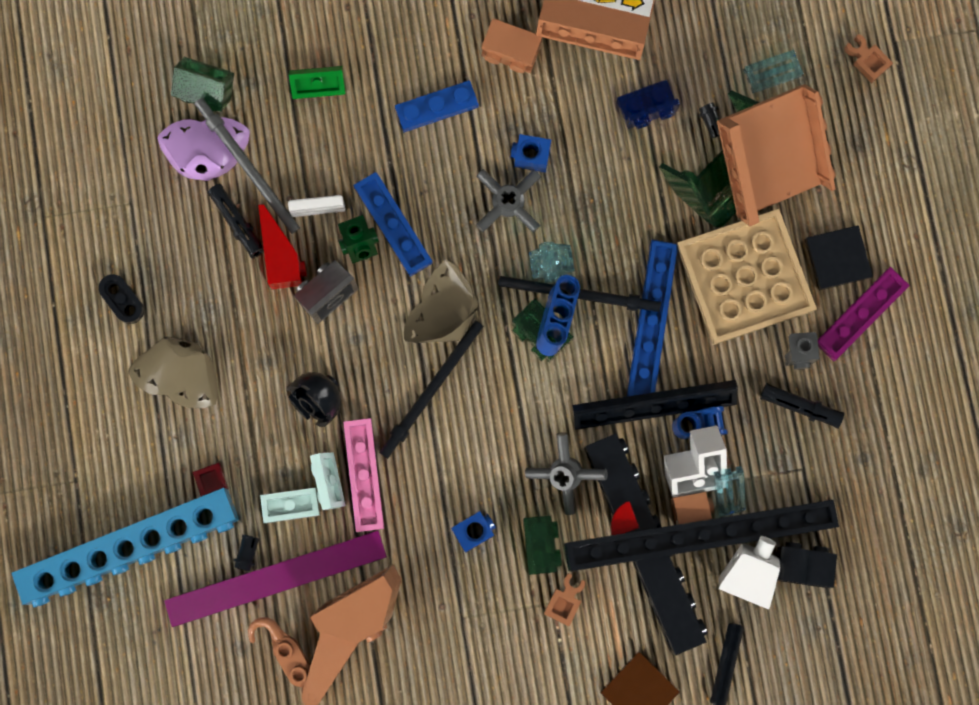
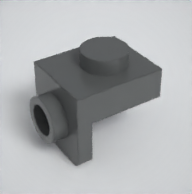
(802, 351)

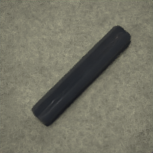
(727, 664)

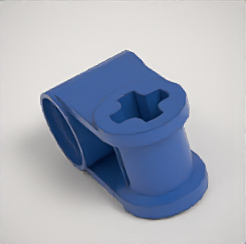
(700, 419)

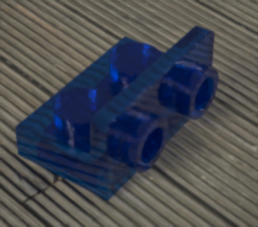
(648, 104)

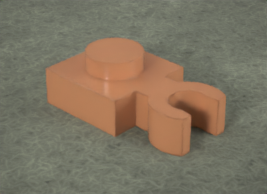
(871, 61)
(563, 605)

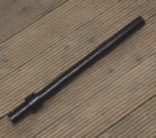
(632, 302)
(400, 432)

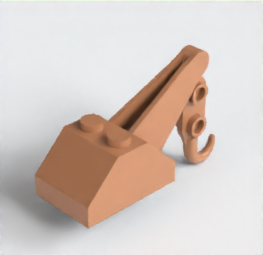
(342, 624)

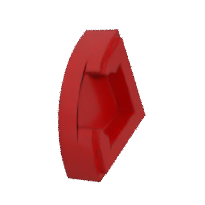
(623, 520)

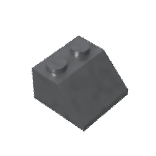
(326, 291)

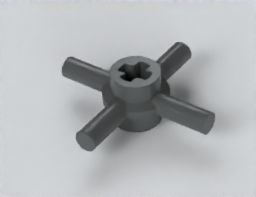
(508, 209)
(566, 473)

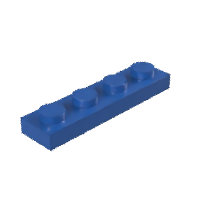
(393, 224)

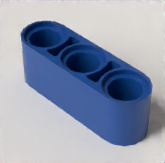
(551, 324)

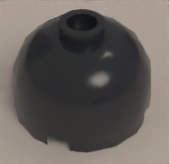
(316, 396)

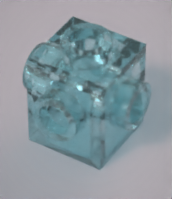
(551, 261)

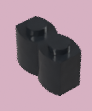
(806, 566)

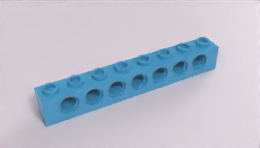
(30, 578)

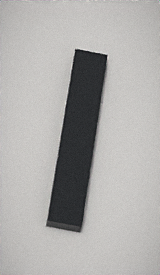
(654, 404)

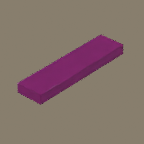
(862, 314)

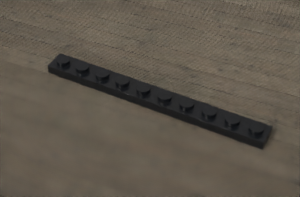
(700, 535)

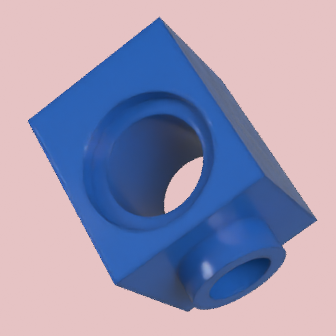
(540, 145)
(467, 542)

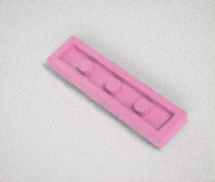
(363, 475)

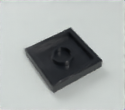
(838, 257)

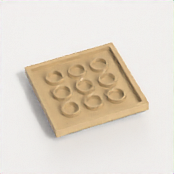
(746, 277)

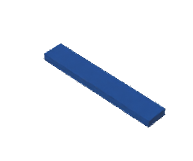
(652, 324)

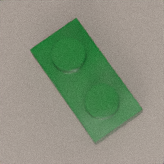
(317, 82)

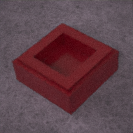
(210, 479)

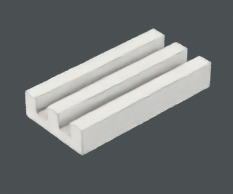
(316, 205)

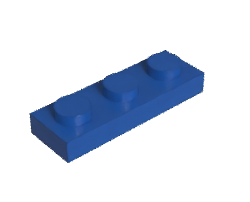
(436, 106)

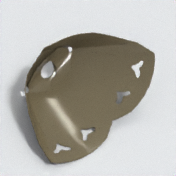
(445, 312)
(176, 371)

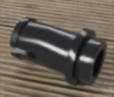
(710, 117)
(246, 553)

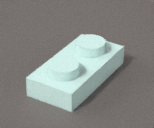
(327, 481)
(290, 505)

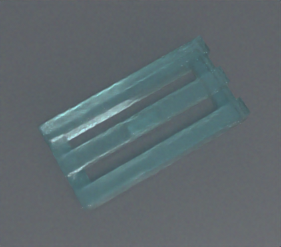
(752, 79)
(727, 478)

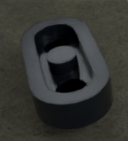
(122, 299)

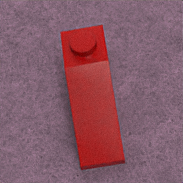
(281, 260)

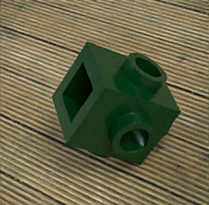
(359, 244)

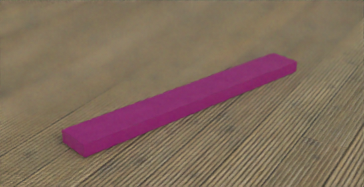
(275, 579)

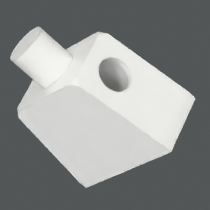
(752, 573)

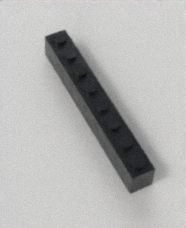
(658, 575)

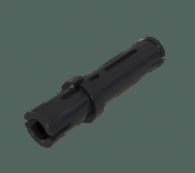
(253, 245)
(803, 406)

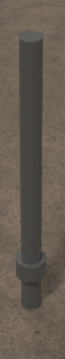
(216, 124)

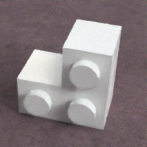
(694, 469)

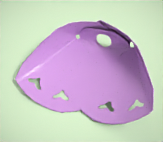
(200, 146)

